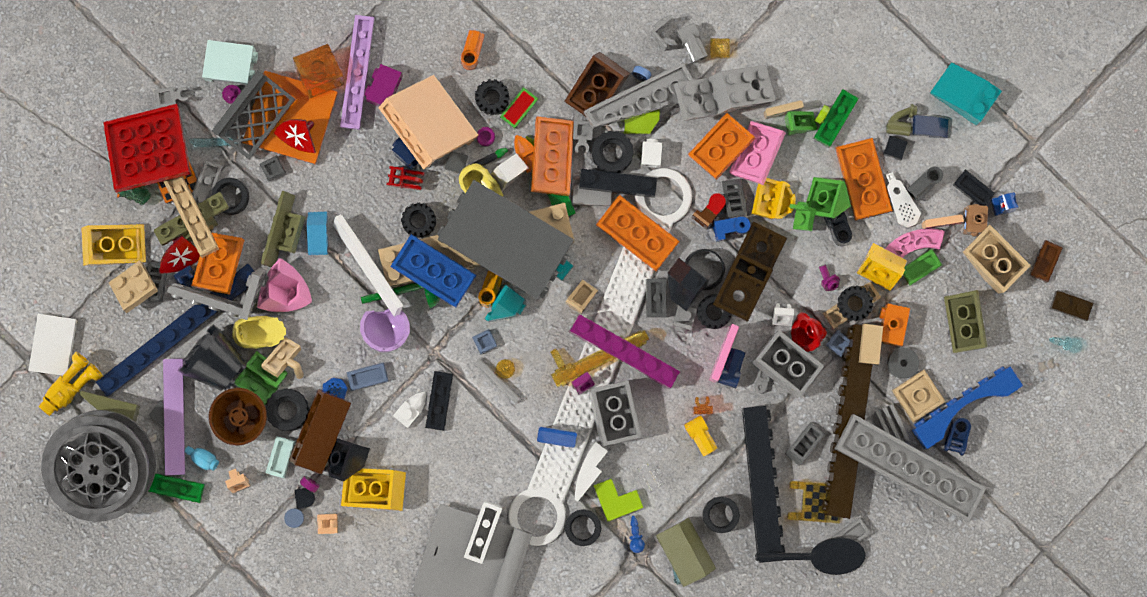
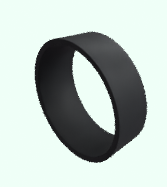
(709, 287)

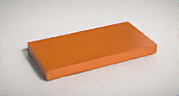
(552, 156)
(863, 179)
(637, 233)

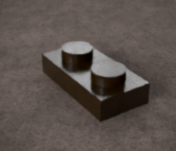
(1071, 305)

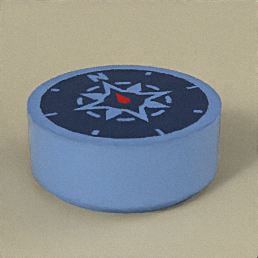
(641, 73)

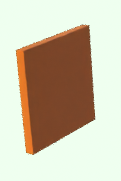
(315, 109)

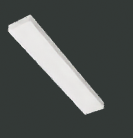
(367, 265)

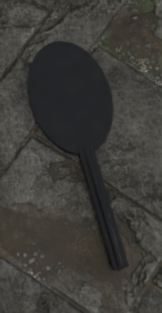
(830, 556)

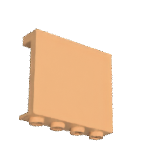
(428, 121)

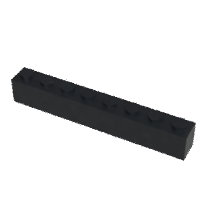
(761, 480)

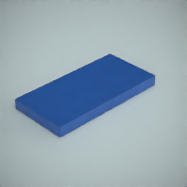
(433, 271)

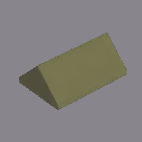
(965, 322)
(686, 552)

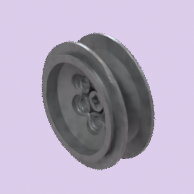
(113, 435)

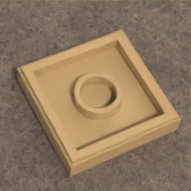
(918, 396)

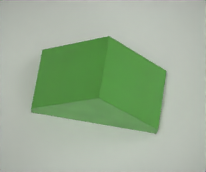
(800, 122)

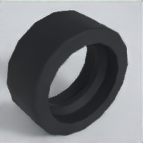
(244, 191)
(735, 511)
(583, 542)

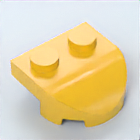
(773, 199)

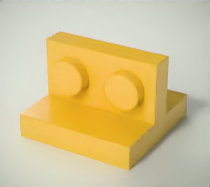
(882, 267)

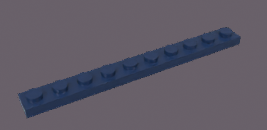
(168, 338)

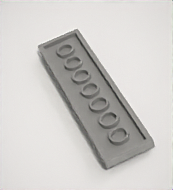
(910, 468)

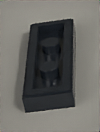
(439, 400)

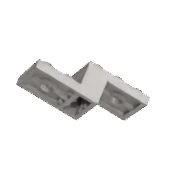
(724, 92)

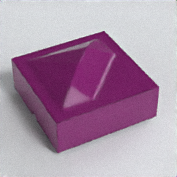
(583, 383)

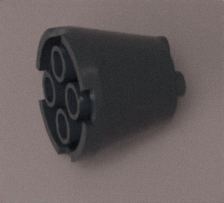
(213, 360)

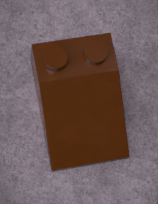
(597, 83)

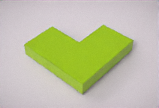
(614, 505)

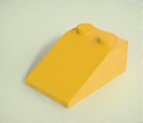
(113, 244)
(374, 489)

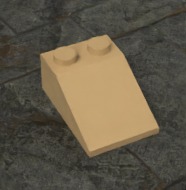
(996, 260)

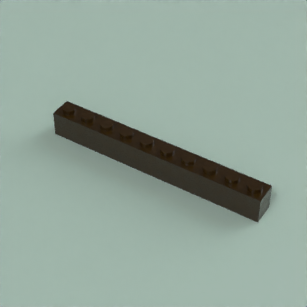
(853, 400)

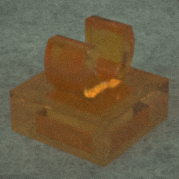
(701, 409)

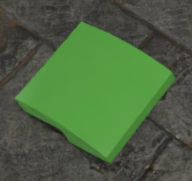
(259, 380)

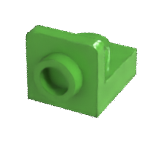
(803, 217)

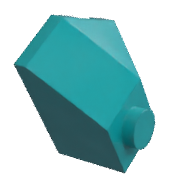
(506, 305)

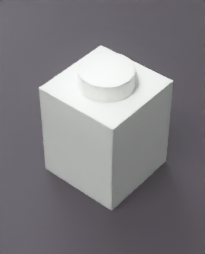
(651, 153)

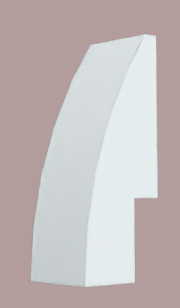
(588, 470)

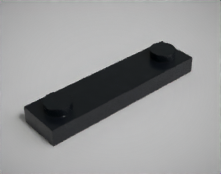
(618, 183)

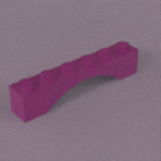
(624, 351)

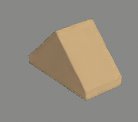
(581, 297)

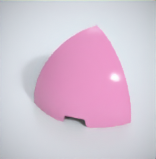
(284, 289)

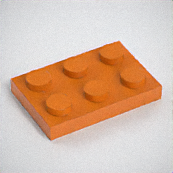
(721, 146)
(219, 268)

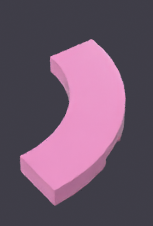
(916, 240)

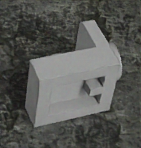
(684, 319)

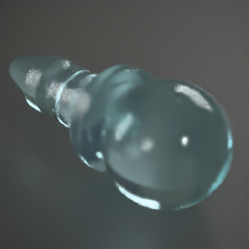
(1073, 345)

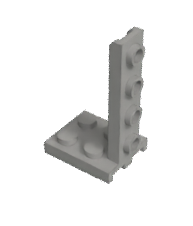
(216, 303)

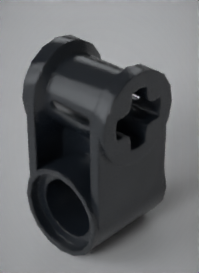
(839, 225)

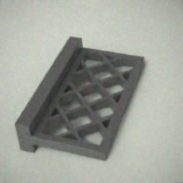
(240, 104)

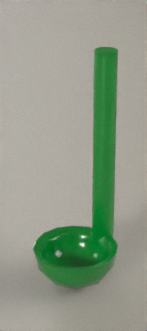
(432, 299)

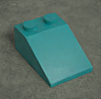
(965, 93)

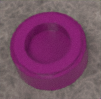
(486, 136)
(309, 484)

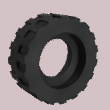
(619, 139)
(274, 402)

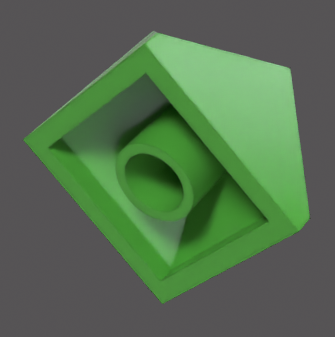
(828, 197)

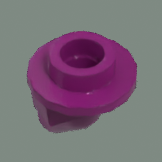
(829, 283)

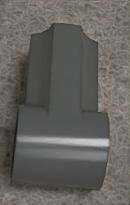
(924, 183)

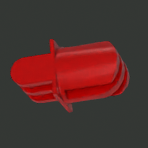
(403, 178)

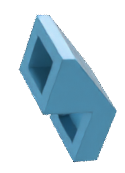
(317, 233)

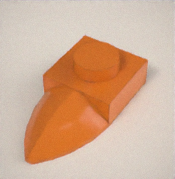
(525, 151)

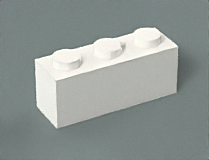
(483, 532)

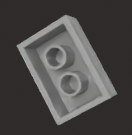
(788, 364)
(614, 413)

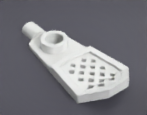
(901, 199)

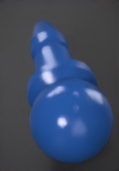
(637, 544)

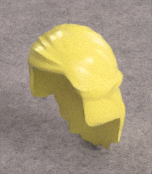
(479, 174)
(258, 332)

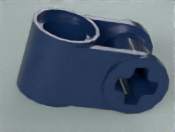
(957, 437)

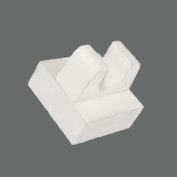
(783, 316)

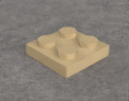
(133, 286)

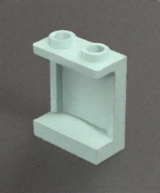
(229, 62)

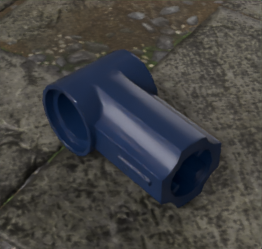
(731, 371)

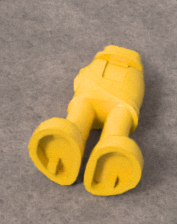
(62, 392)

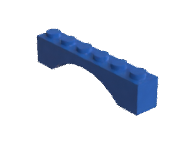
(934, 428)

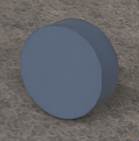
(294, 518)

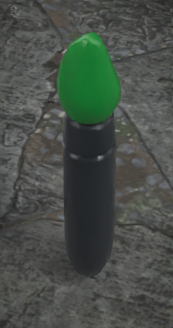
(489, 158)

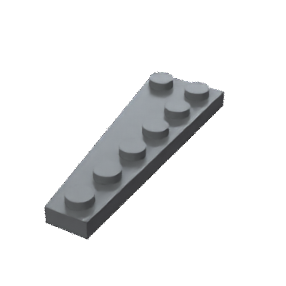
(641, 99)

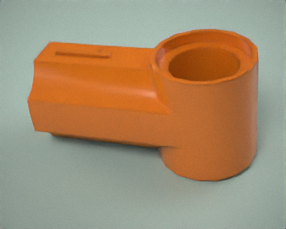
(472, 48)

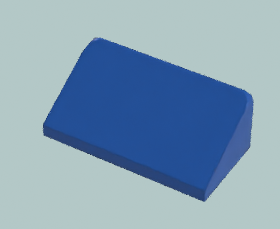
(556, 437)

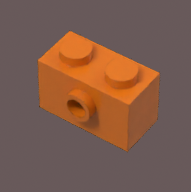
(894, 324)

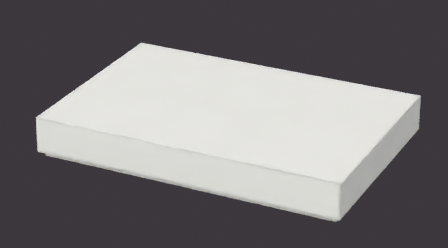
(52, 344)

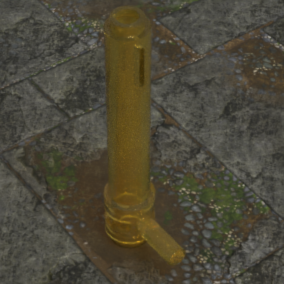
(572, 371)

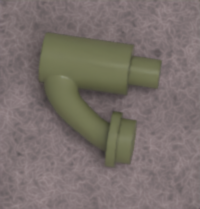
(901, 128)

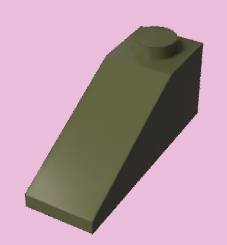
(105, 403)

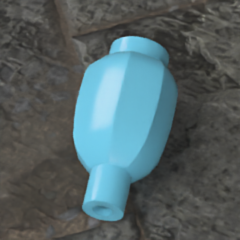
(202, 458)

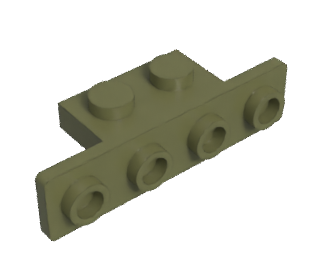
(176, 228)
(284, 230)

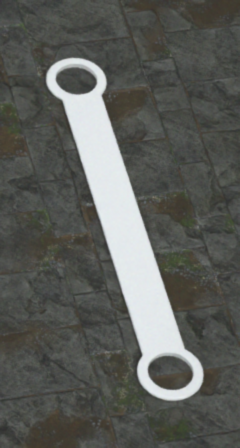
(617, 315)

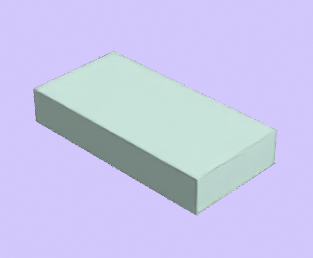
(280, 457)

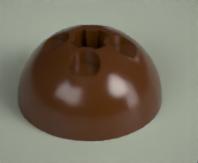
(227, 413)

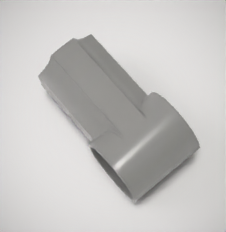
(690, 38)

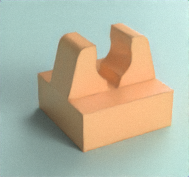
(237, 482)
(327, 523)

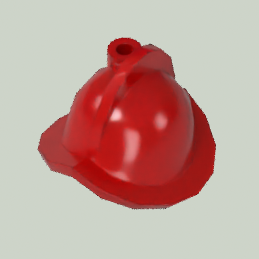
(807, 332)

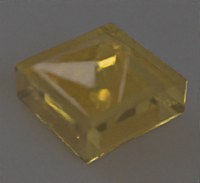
(719, 48)

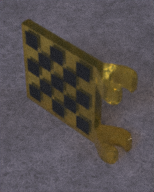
(811, 503)

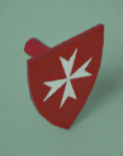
(296, 134)
(179, 256)

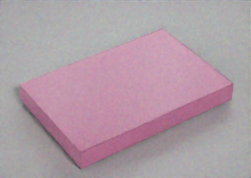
(759, 156)
(724, 352)

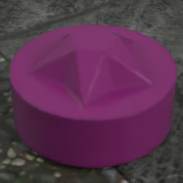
(230, 93)

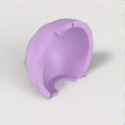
(383, 330)

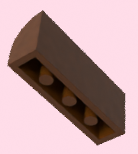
(320, 431)

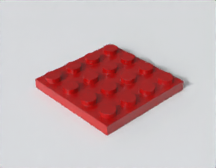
(146, 148)

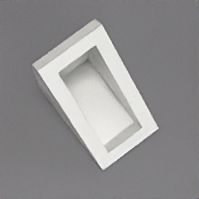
(509, 171)

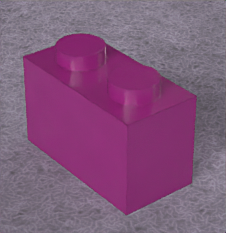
(384, 84)

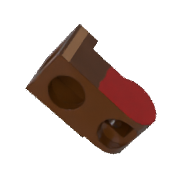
(711, 211)

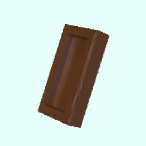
(1046, 261)

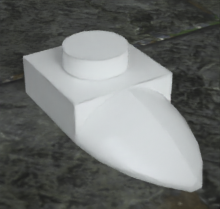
(411, 409)

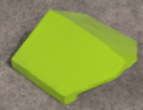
(641, 124)

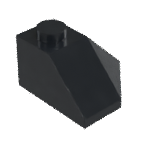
(685, 284)
(346, 459)

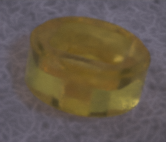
(505, 369)

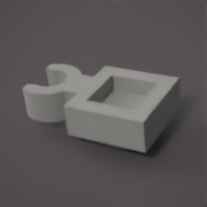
(169, 96)
(583, 133)

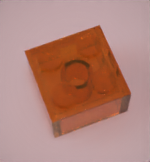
(318, 71)

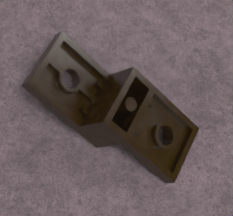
(750, 271)

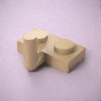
(282, 357)

